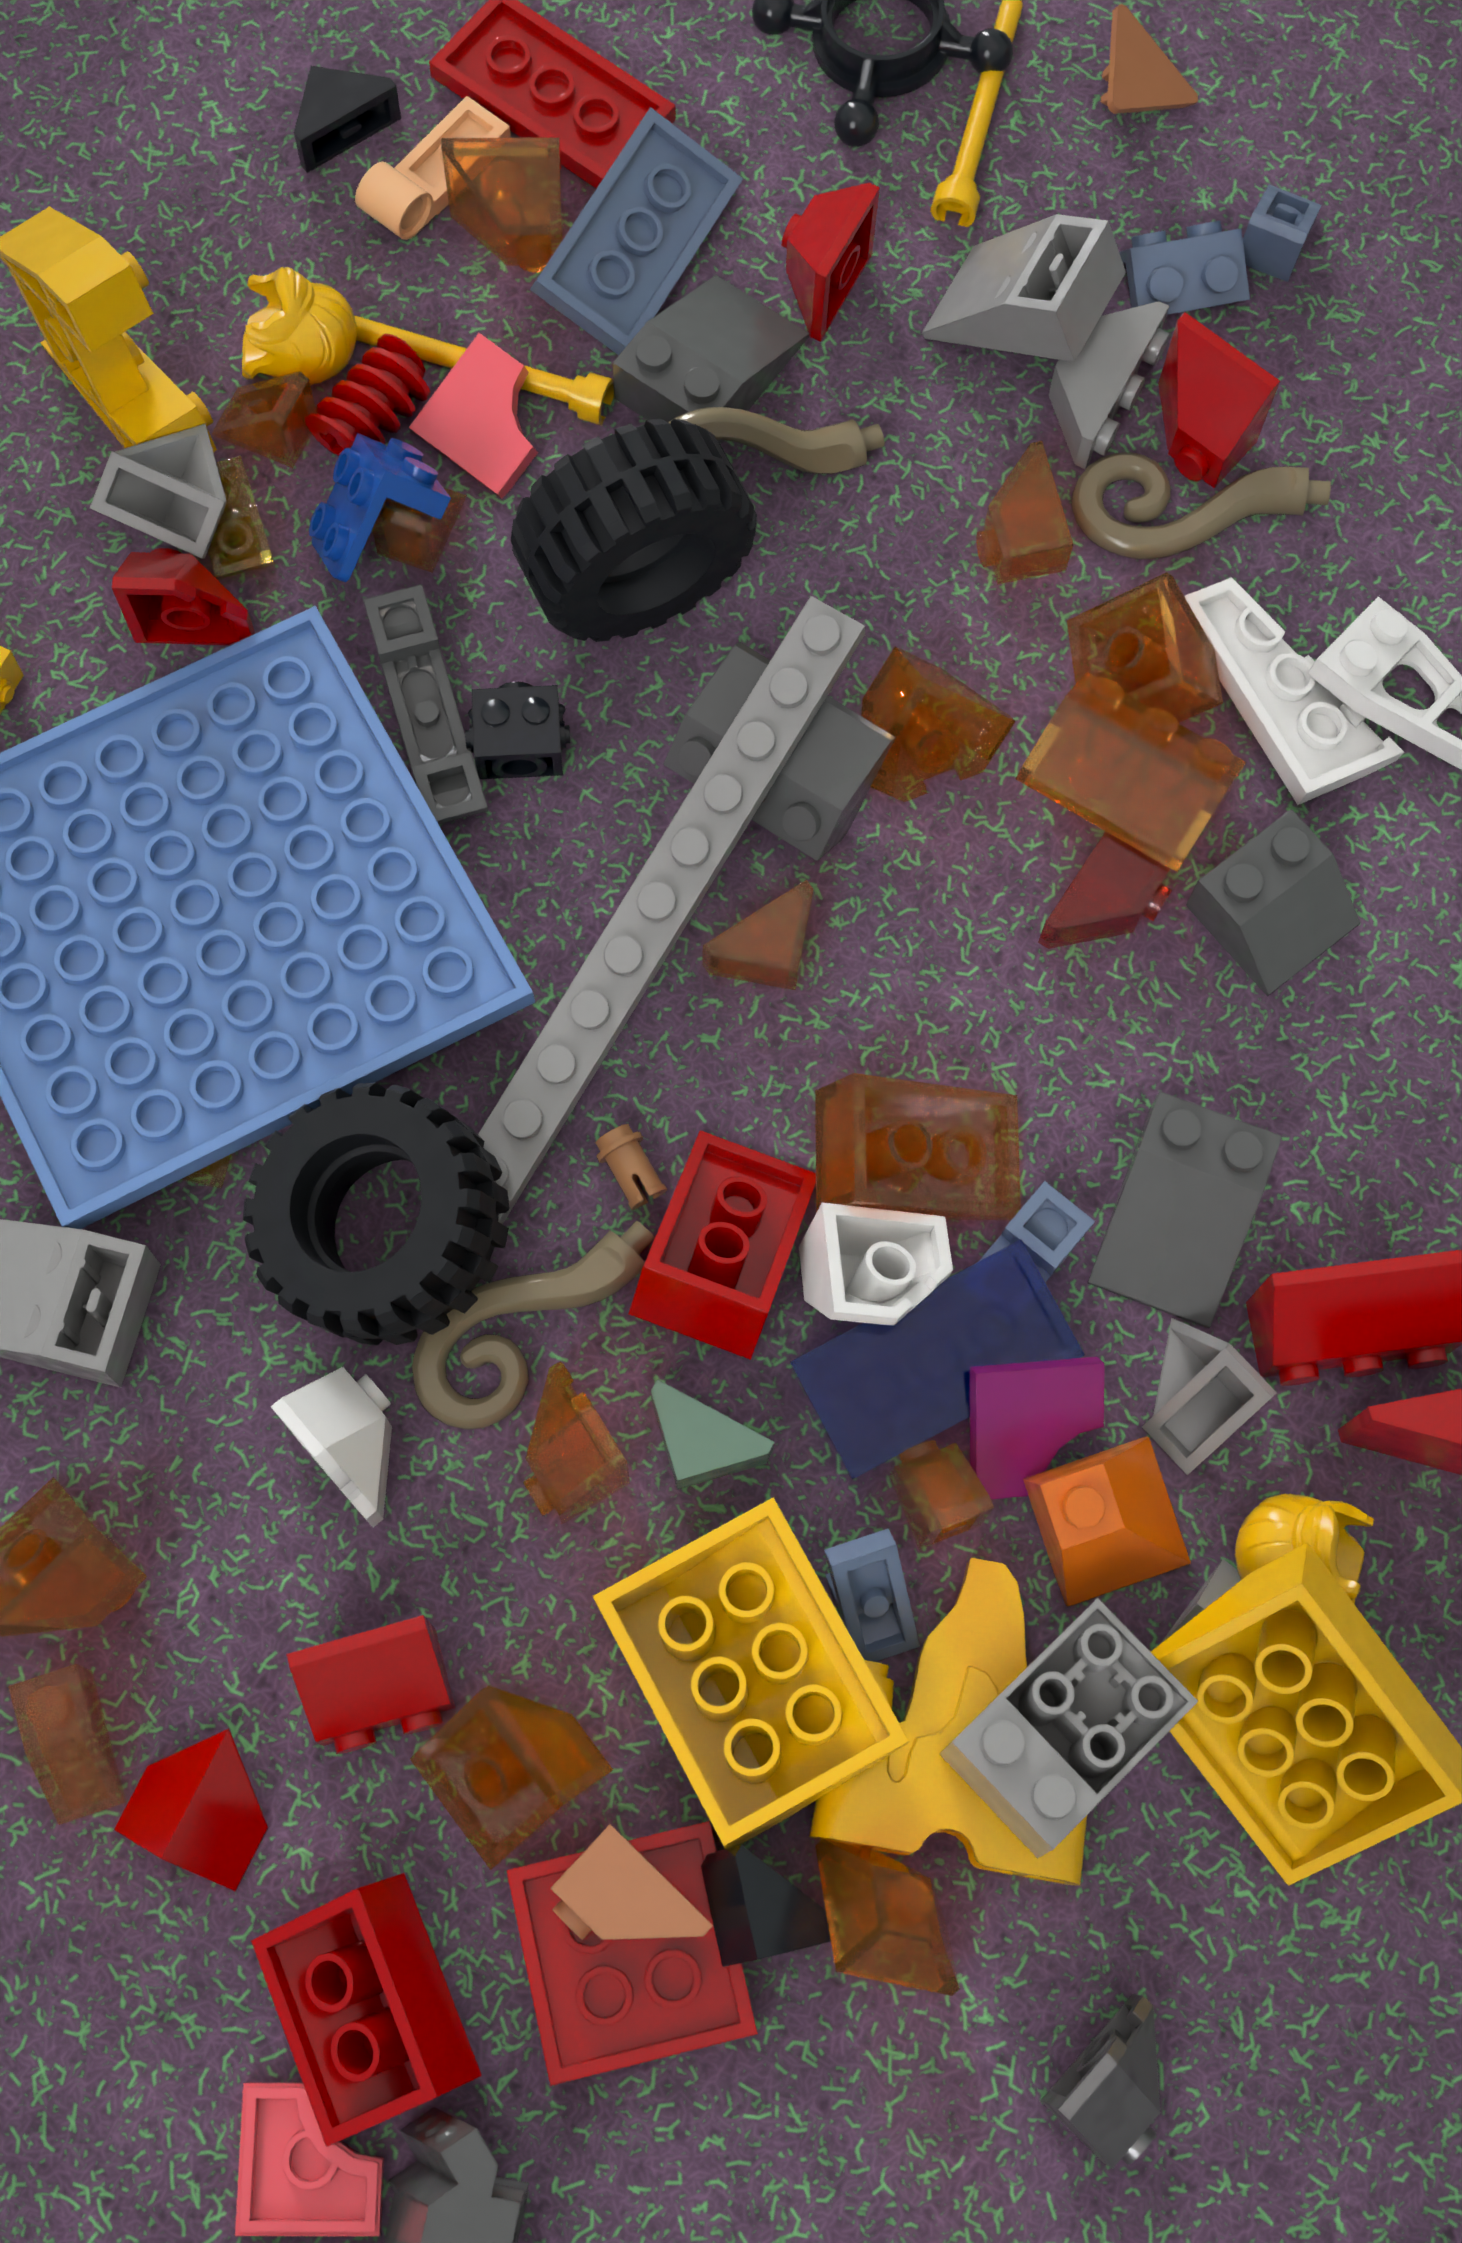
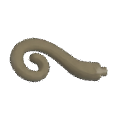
(813, 451)
(1263, 491)
(589, 1280)

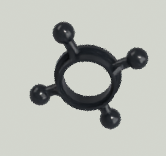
(880, 75)

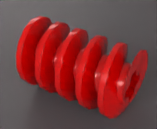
(370, 396)

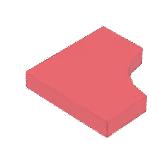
(476, 417)
(292, 2179)

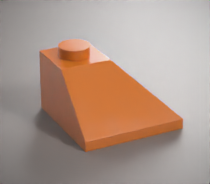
(1107, 1521)

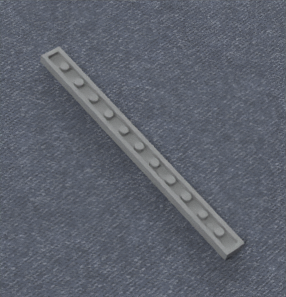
(667, 892)

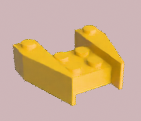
(84, 304)

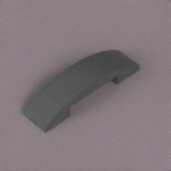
(425, 704)

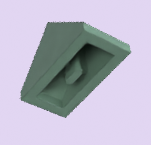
(702, 1440)

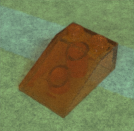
(917, 1148)

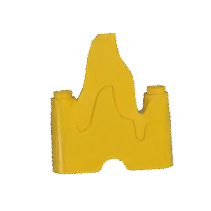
(914, 1789)

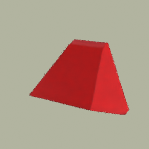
(198, 1811)

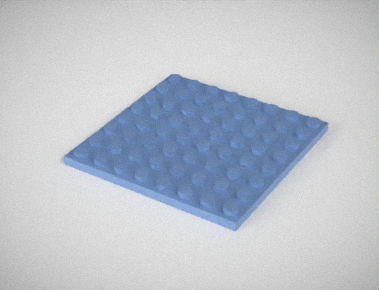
(222, 919)

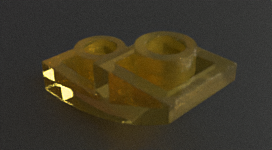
(240, 536)

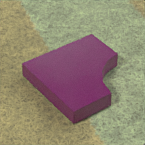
(1027, 1415)

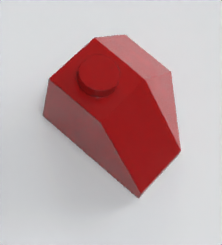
(177, 601)

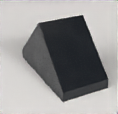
(341, 112)
(758, 1909)

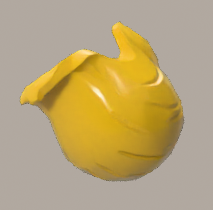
(301, 329)
(1292, 1520)

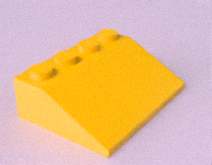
(750, 1673)
(1307, 1719)

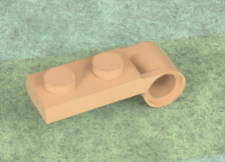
(416, 188)

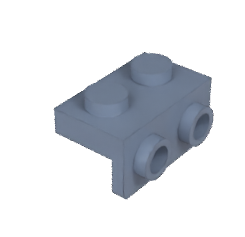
(1187, 272)

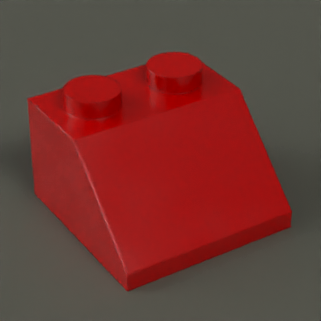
(373, 1684)

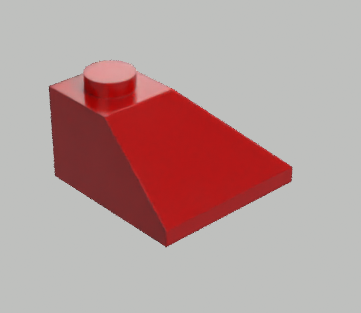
(830, 251)
(1211, 402)

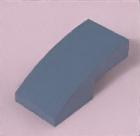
(1048, 1229)

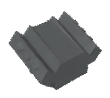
(452, 2188)

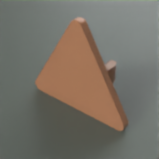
(1140, 72)

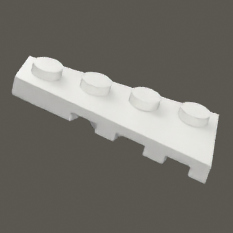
(1297, 722)

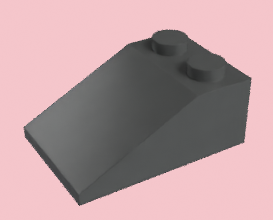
(705, 353)
(1184, 1209)

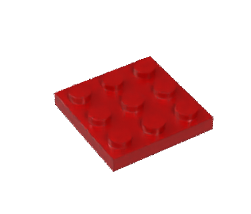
(627, 1998)

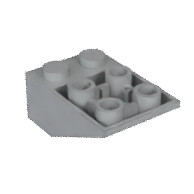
(1032, 289)
(72, 1299)
(1068, 1729)

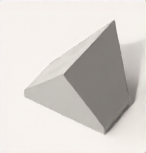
(166, 489)
(1202, 1395)

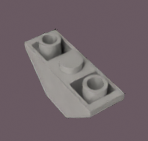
(1106, 377)

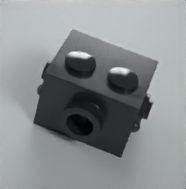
(517, 731)

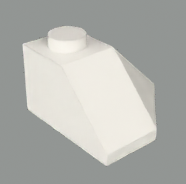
(872, 1262)
(345, 1434)

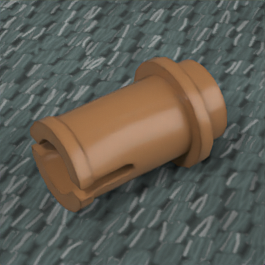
(628, 1162)

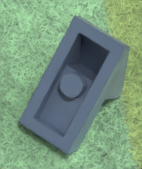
(1278, 232)
(872, 1595)

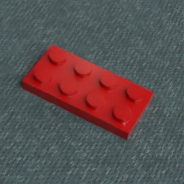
(547, 85)

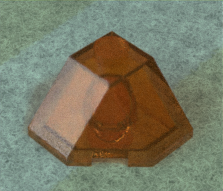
(934, 722)
(571, 1452)
(884, 1920)

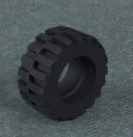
(633, 529)
(313, 1171)

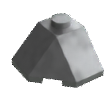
(1113, 2087)

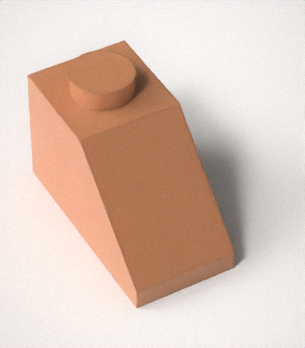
(623, 1895)

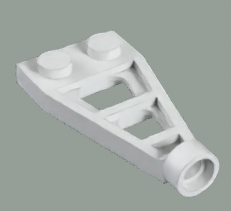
(1368, 653)

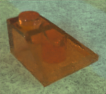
(507, 195)
(1149, 648)
(60, 1567)
(508, 1769)

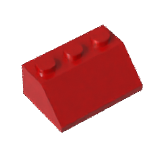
(1358, 1317)
(365, 2008)

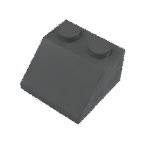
(1276, 902)

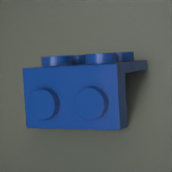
(363, 482)

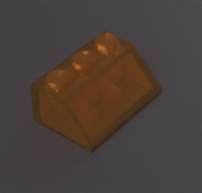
(1131, 770)

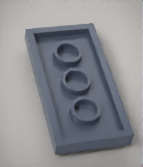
(637, 233)

